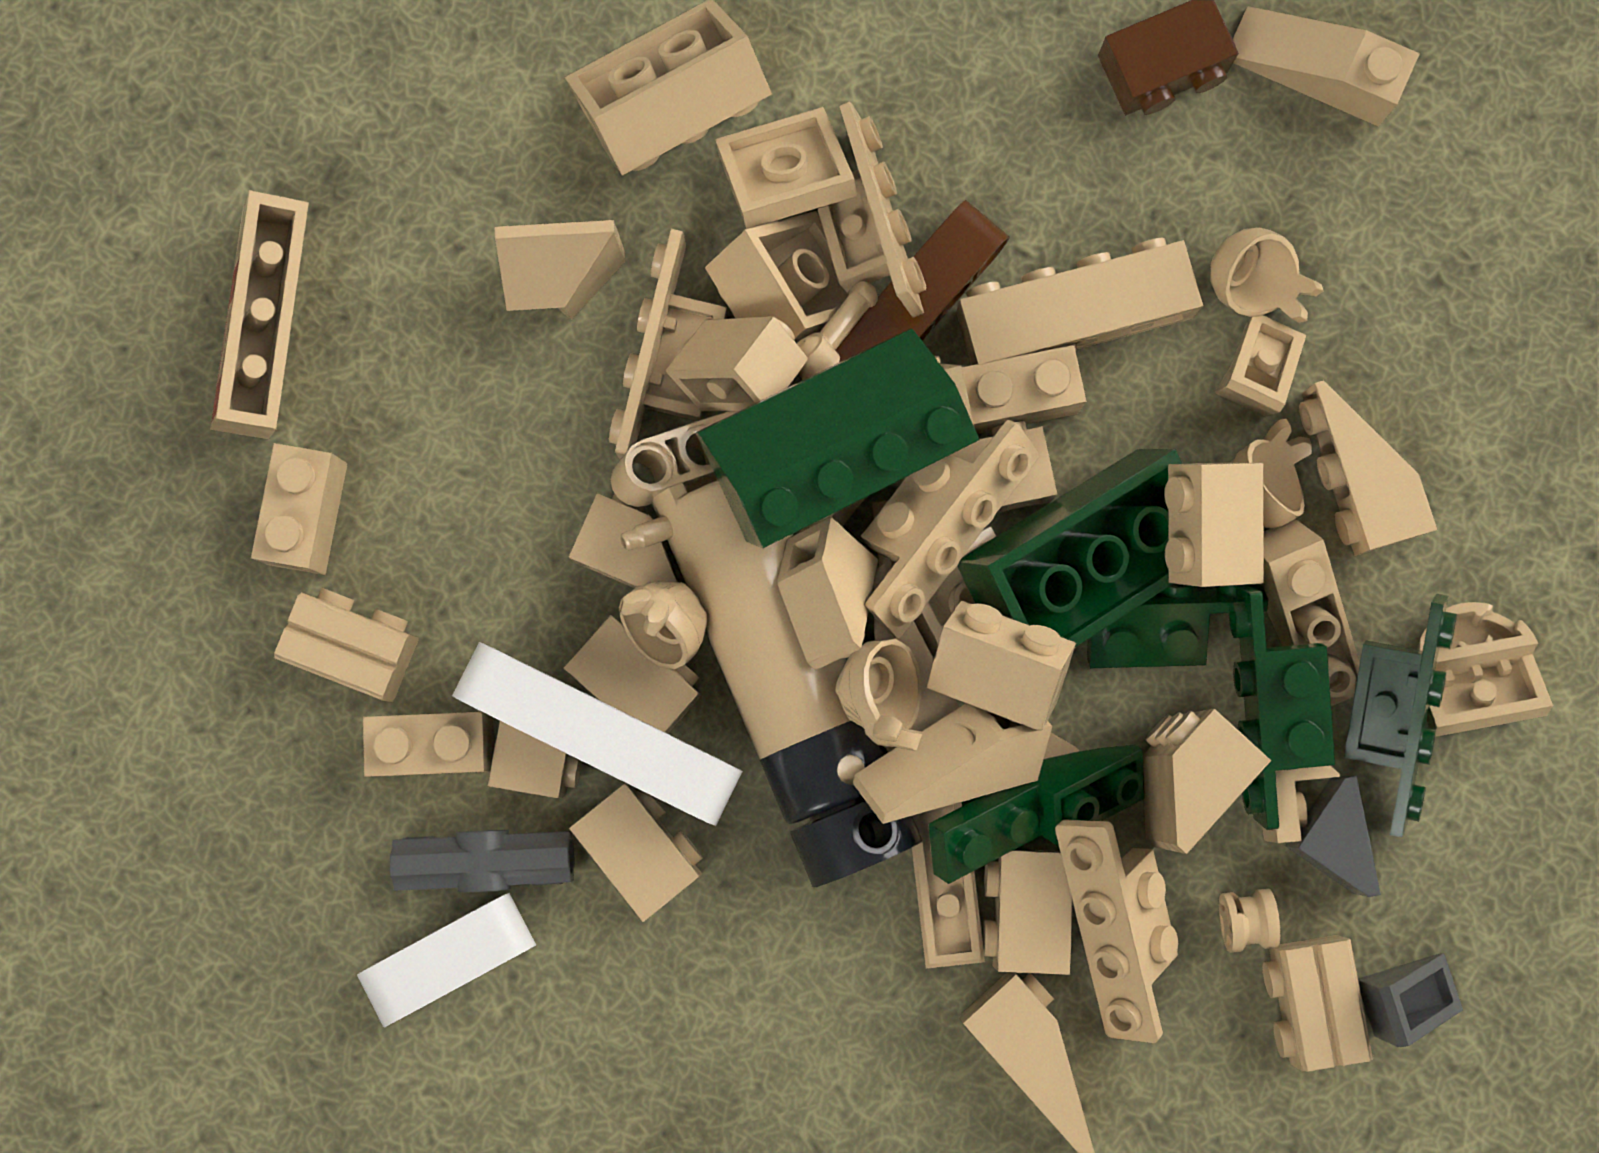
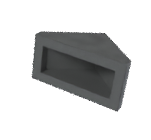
(1338, 838)
(1410, 999)

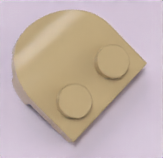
(1488, 673)

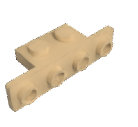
(864, 231)
(667, 326)
(938, 519)
(1120, 924)

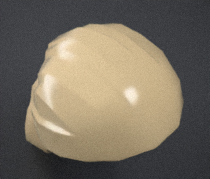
(1260, 273)
(1281, 486)
(664, 622)
(883, 692)

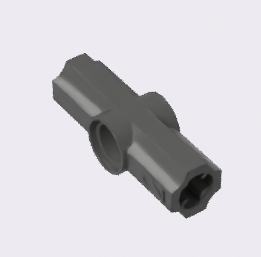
(482, 860)

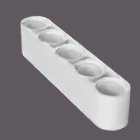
(597, 734)

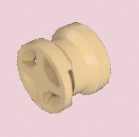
(1249, 920)

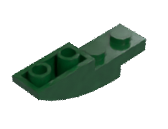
(1069, 787)

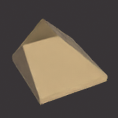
(557, 263)

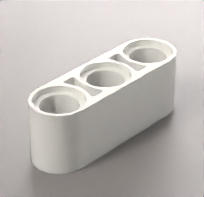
(446, 959)

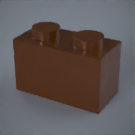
(1167, 56)

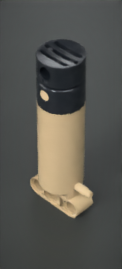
(784, 702)

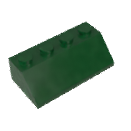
(836, 438)
(1082, 554)

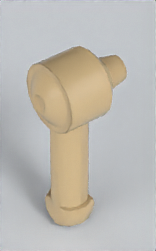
(822, 346)

